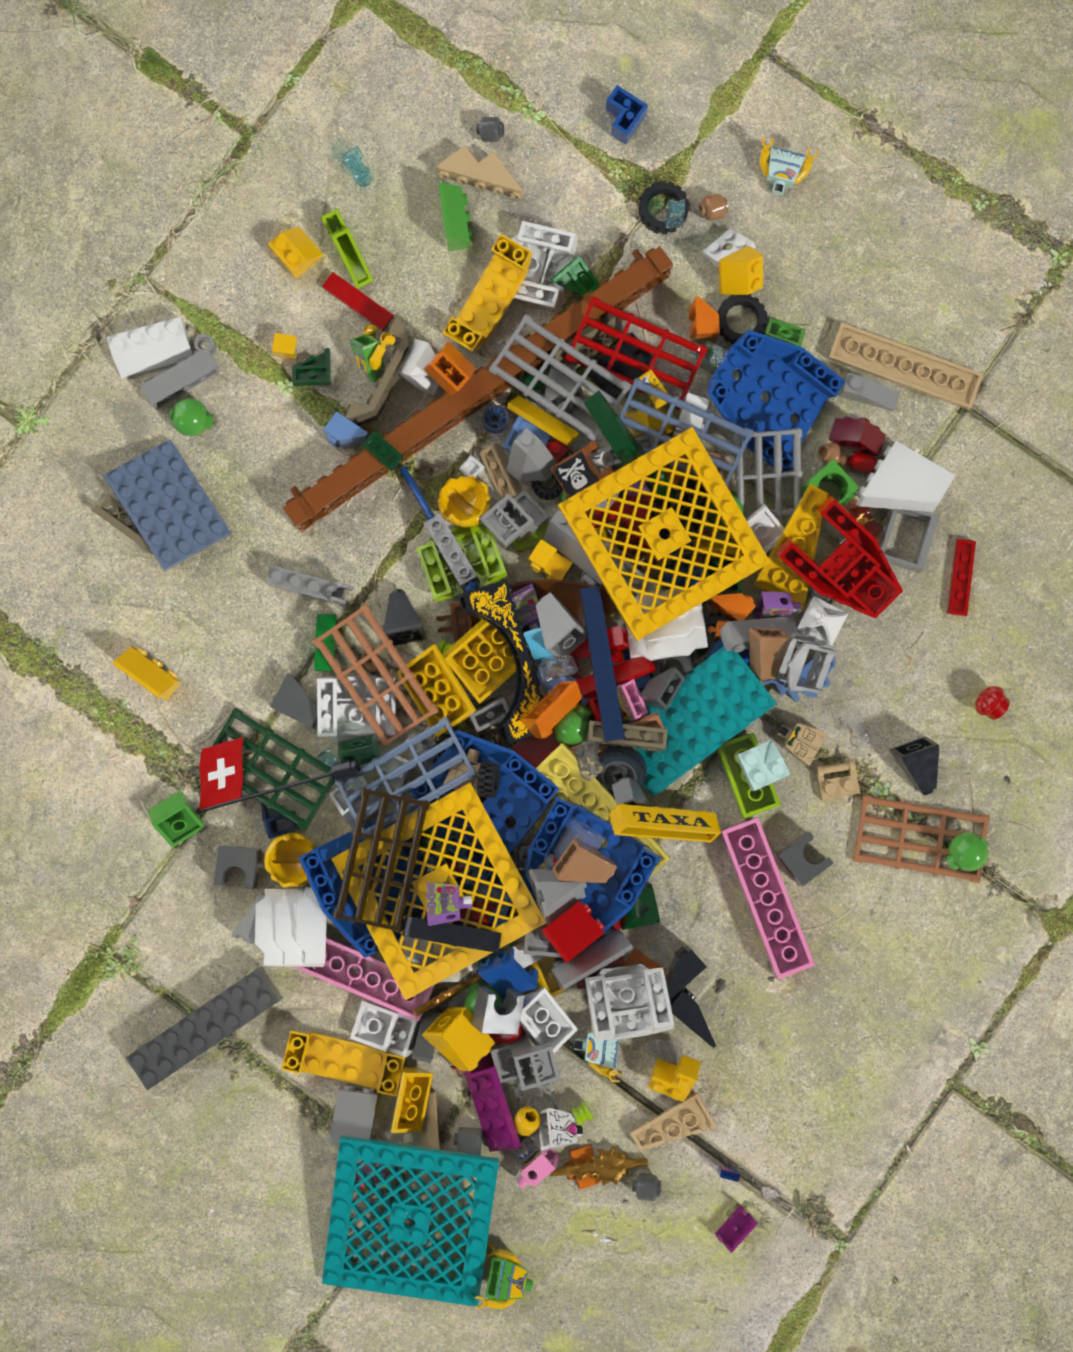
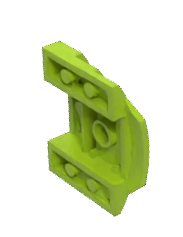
(481, 553)

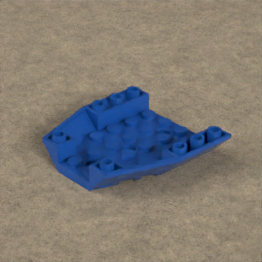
(790, 377)
(521, 794)
(632, 857)
(327, 885)

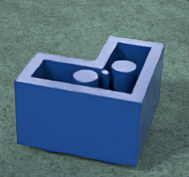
(629, 113)

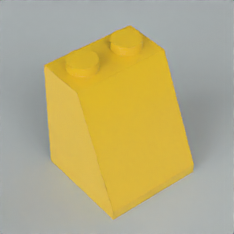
(458, 1039)

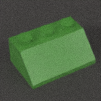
(455, 217)

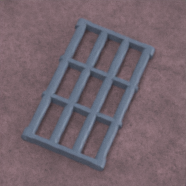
(666, 418)
(417, 760)

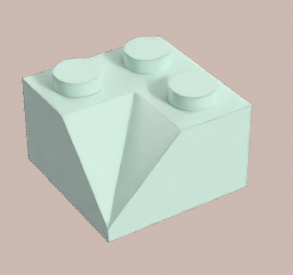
(762, 765)

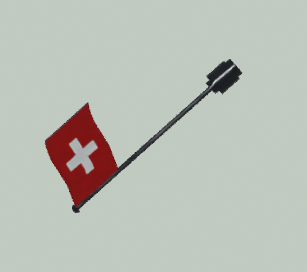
(224, 775)

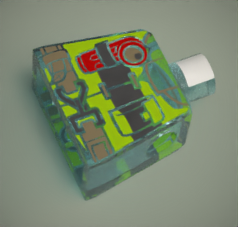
(712, 357)

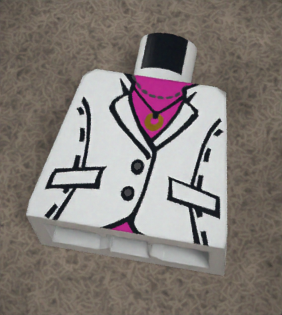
(557, 1129)

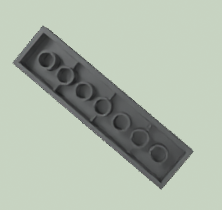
(204, 1028)

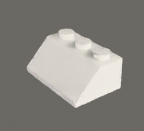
(545, 1020)

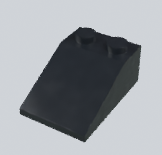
(621, 368)
(688, 497)
(683, 970)
(688, 1011)

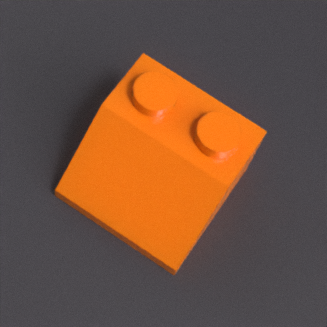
(734, 606)

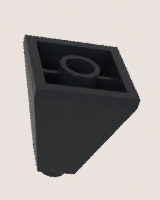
(401, 620)
(919, 762)

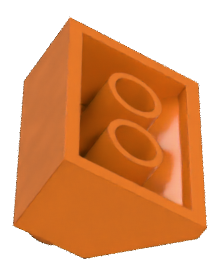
(552, 708)

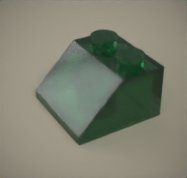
(359, 748)

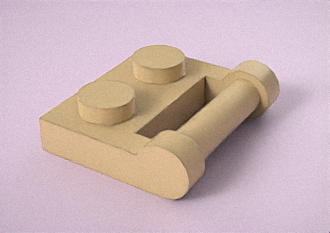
(837, 786)

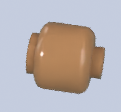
(713, 207)

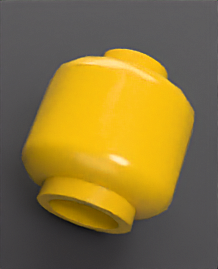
(527, 1121)

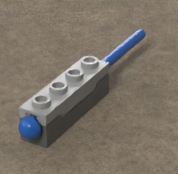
(444, 540)

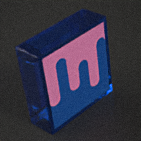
(728, 1173)

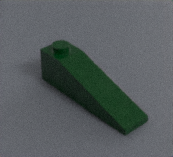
(613, 429)

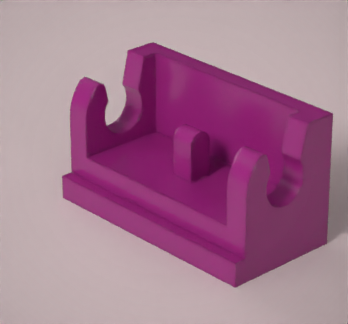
(736, 1228)

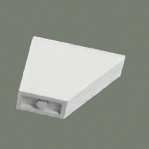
(905, 482)

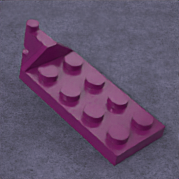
(492, 1106)

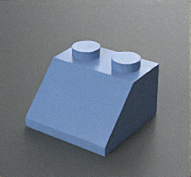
(344, 433)

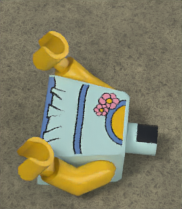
(784, 167)
(600, 1054)

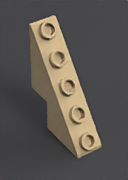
(487, 173)

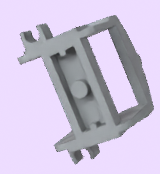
(819, 668)

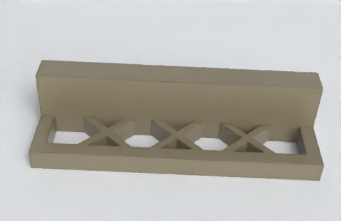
(593, 334)
(132, 534)
(635, 736)

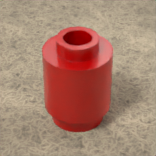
(862, 462)

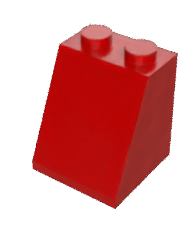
(573, 931)

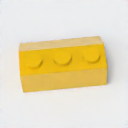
(147, 672)
(411, 1100)

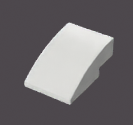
(385, 1029)

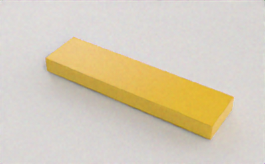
(543, 420)

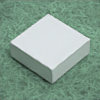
(471, 467)

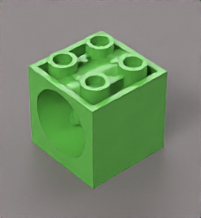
(835, 474)

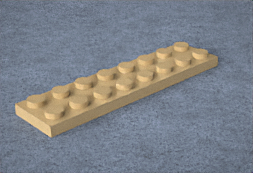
(905, 366)

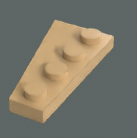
(674, 1123)

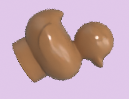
(832, 451)

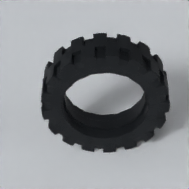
(658, 189)
(744, 300)

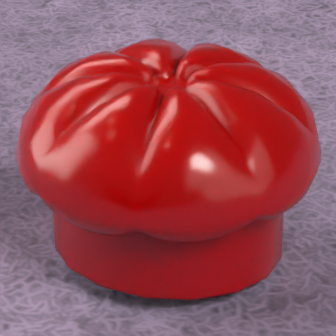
(992, 702)

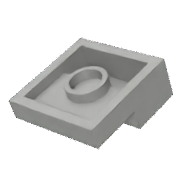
(537, 944)

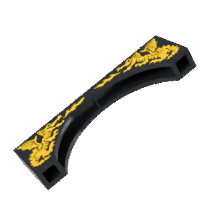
(496, 607)

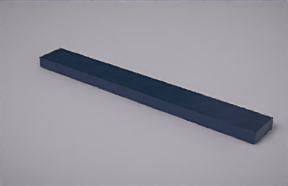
(602, 664)

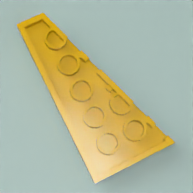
(804, 530)

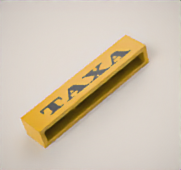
(664, 823)

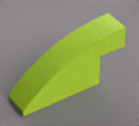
(346, 248)

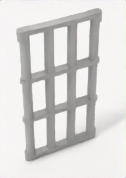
(549, 359)
(777, 474)

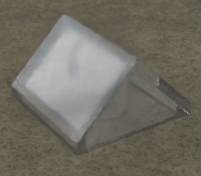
(579, 831)

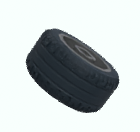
(621, 763)

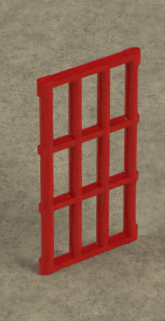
(622, 336)

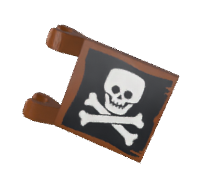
(578, 471)

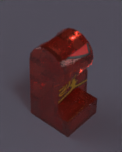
(864, 516)

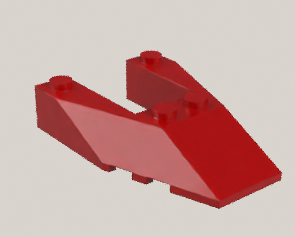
(854, 572)

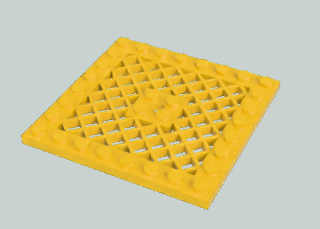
(736, 525)
(391, 949)

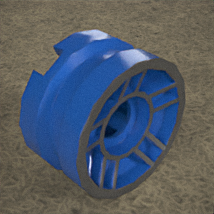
(492, 411)

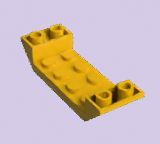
(490, 295)
(343, 1061)

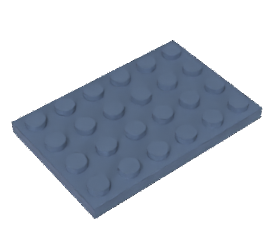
(167, 505)

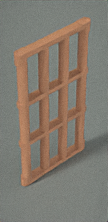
(357, 665)
(901, 844)

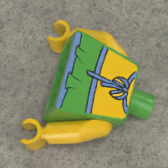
(370, 352)
(505, 1281)

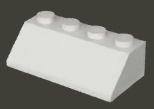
(150, 347)

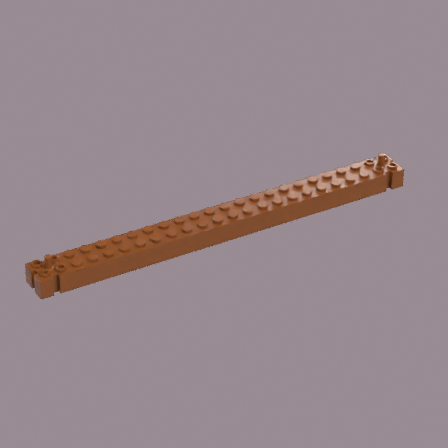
(479, 390)

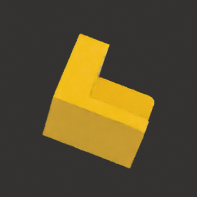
(284, 346)

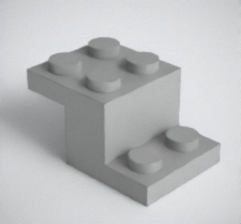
(514, 518)
(530, 1065)

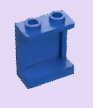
(504, 971)

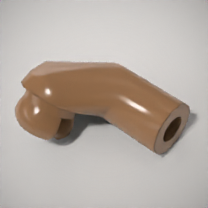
(369, 665)

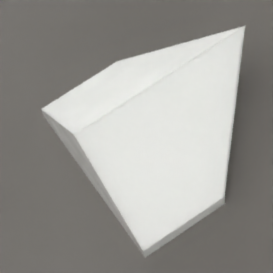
(392, 764)

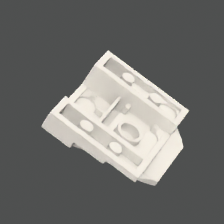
(551, 253)
(675, 638)
(339, 714)
(290, 928)
(628, 1002)

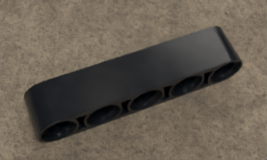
(452, 934)

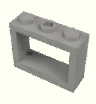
(925, 543)

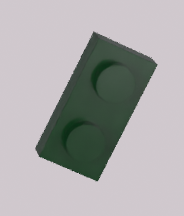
(383, 451)

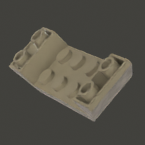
(362, 414)

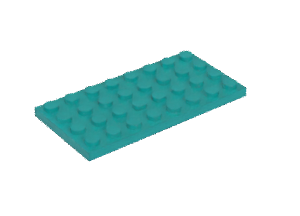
(706, 713)

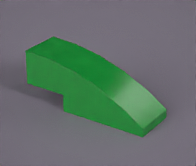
(323, 624)

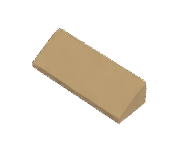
(496, 466)
(430, 1131)

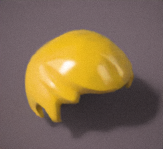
(464, 501)
(283, 862)

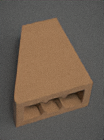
(767, 651)
(583, 864)

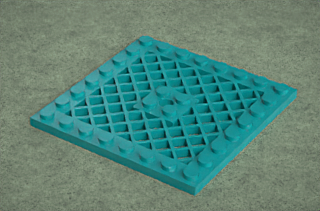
(409, 1158)

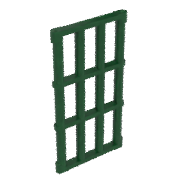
(290, 769)

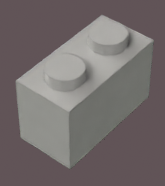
(488, 713)

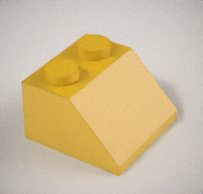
(295, 251)
(741, 272)

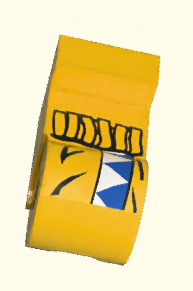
(650, 379)

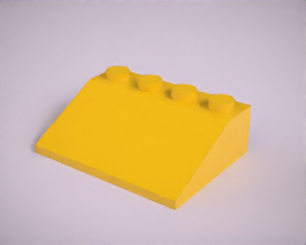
(481, 660)
(440, 687)

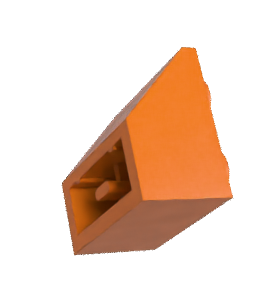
(704, 322)
(450, 369)

